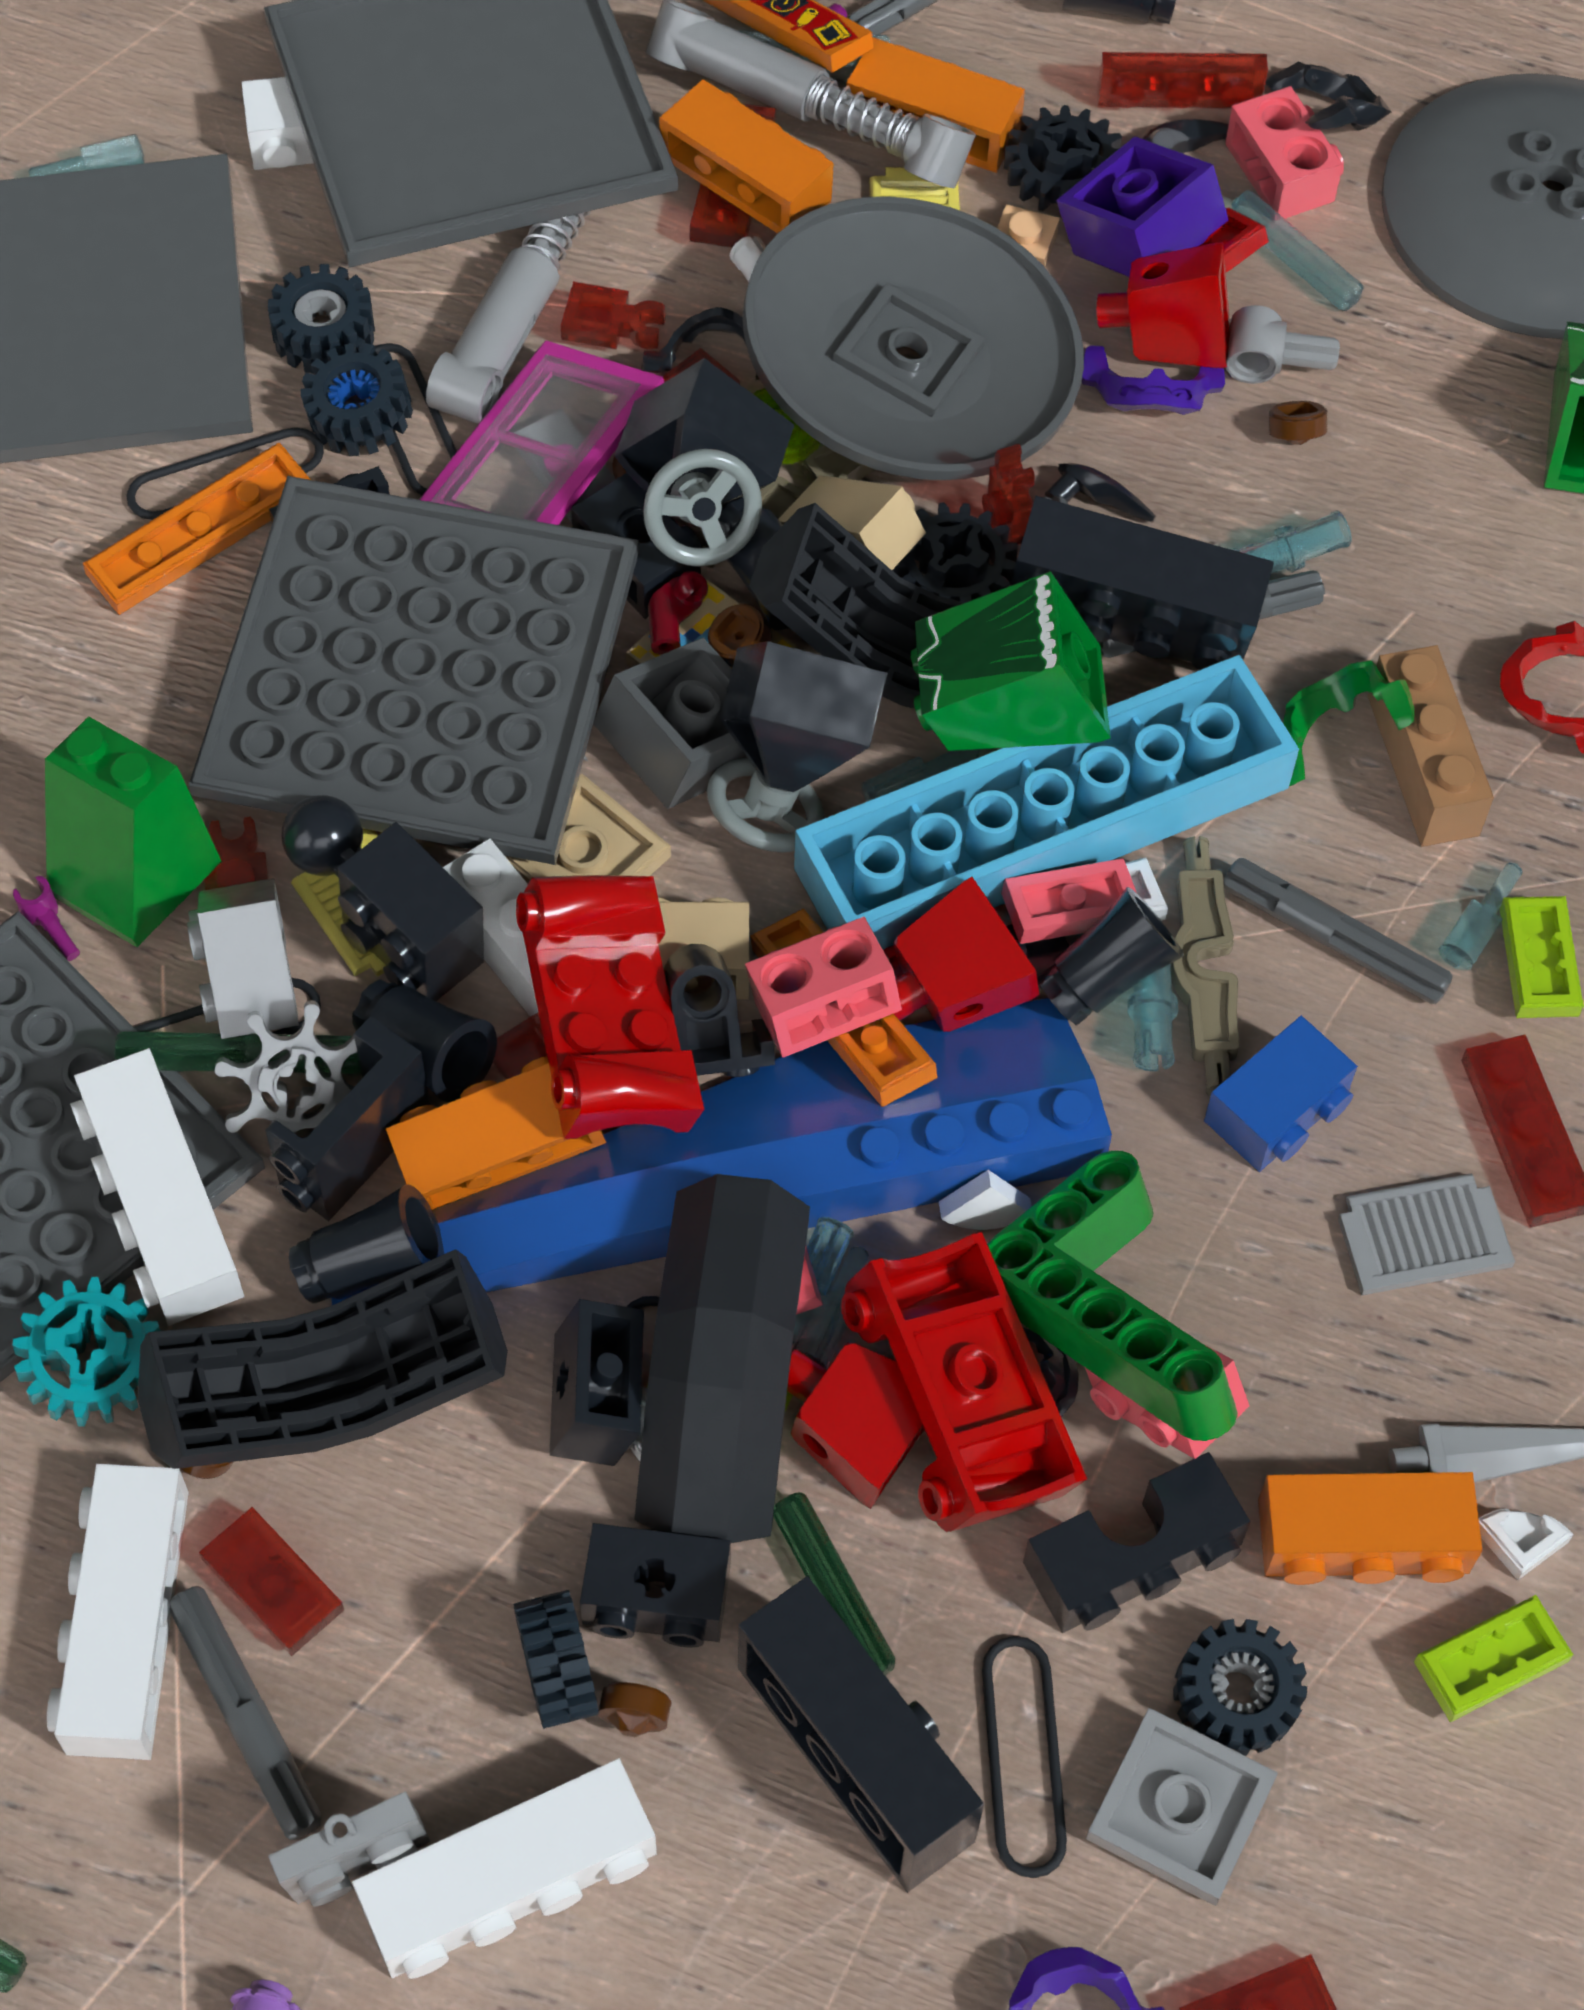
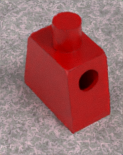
(1174, 307)
(962, 962)
(854, 1417)

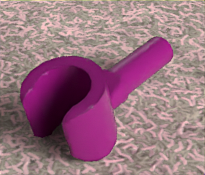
(44, 912)

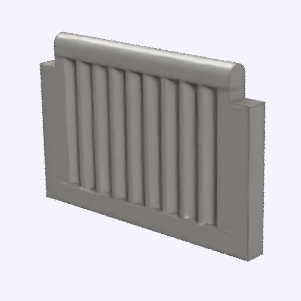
(1424, 1234)

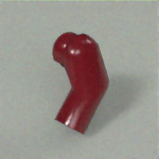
(672, 606)

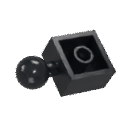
(390, 896)

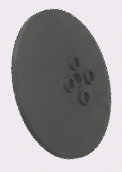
(1472, 203)
(914, 274)

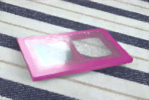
(544, 436)

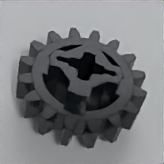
(1056, 153)
(954, 555)

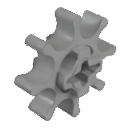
(264, 1075)

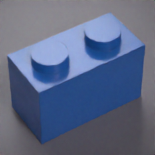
(1281, 1095)

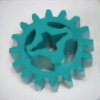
(61, 1345)

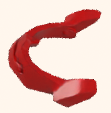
(1568, 640)

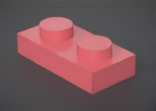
(1063, 899)

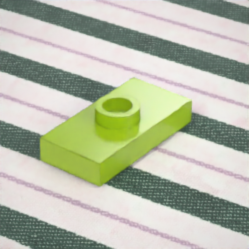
(1541, 957)
(1493, 1658)

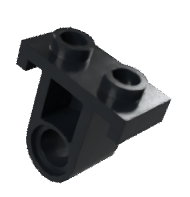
(710, 1019)

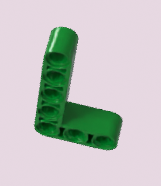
(1050, 1277)

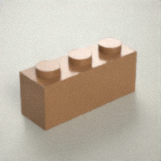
(1435, 753)

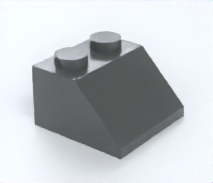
(669, 721)

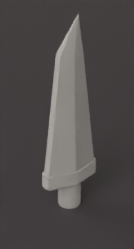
(1487, 1450)

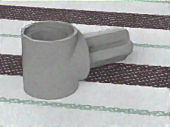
(1261, 346)

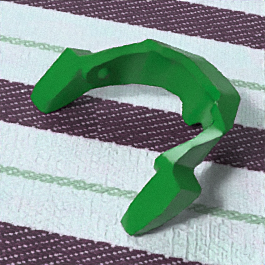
(1341, 692)

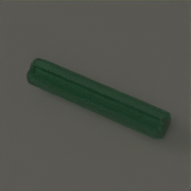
(827, 1571)

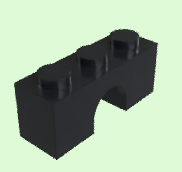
(1089, 1575)

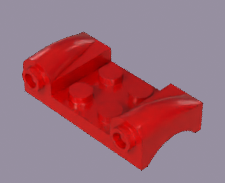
(606, 1004)
(970, 1381)

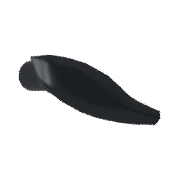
(1187, 134)
(1098, 487)

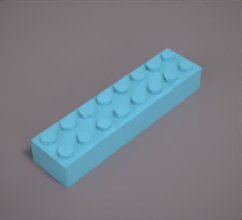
(1035, 809)

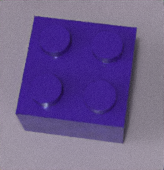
(1142, 206)

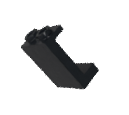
(353, 1137)

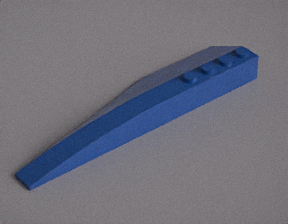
(1004, 1101)

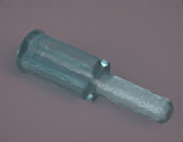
(104, 154)
(914, 771)
(1478, 922)
(825, 1253)
(825, 1323)

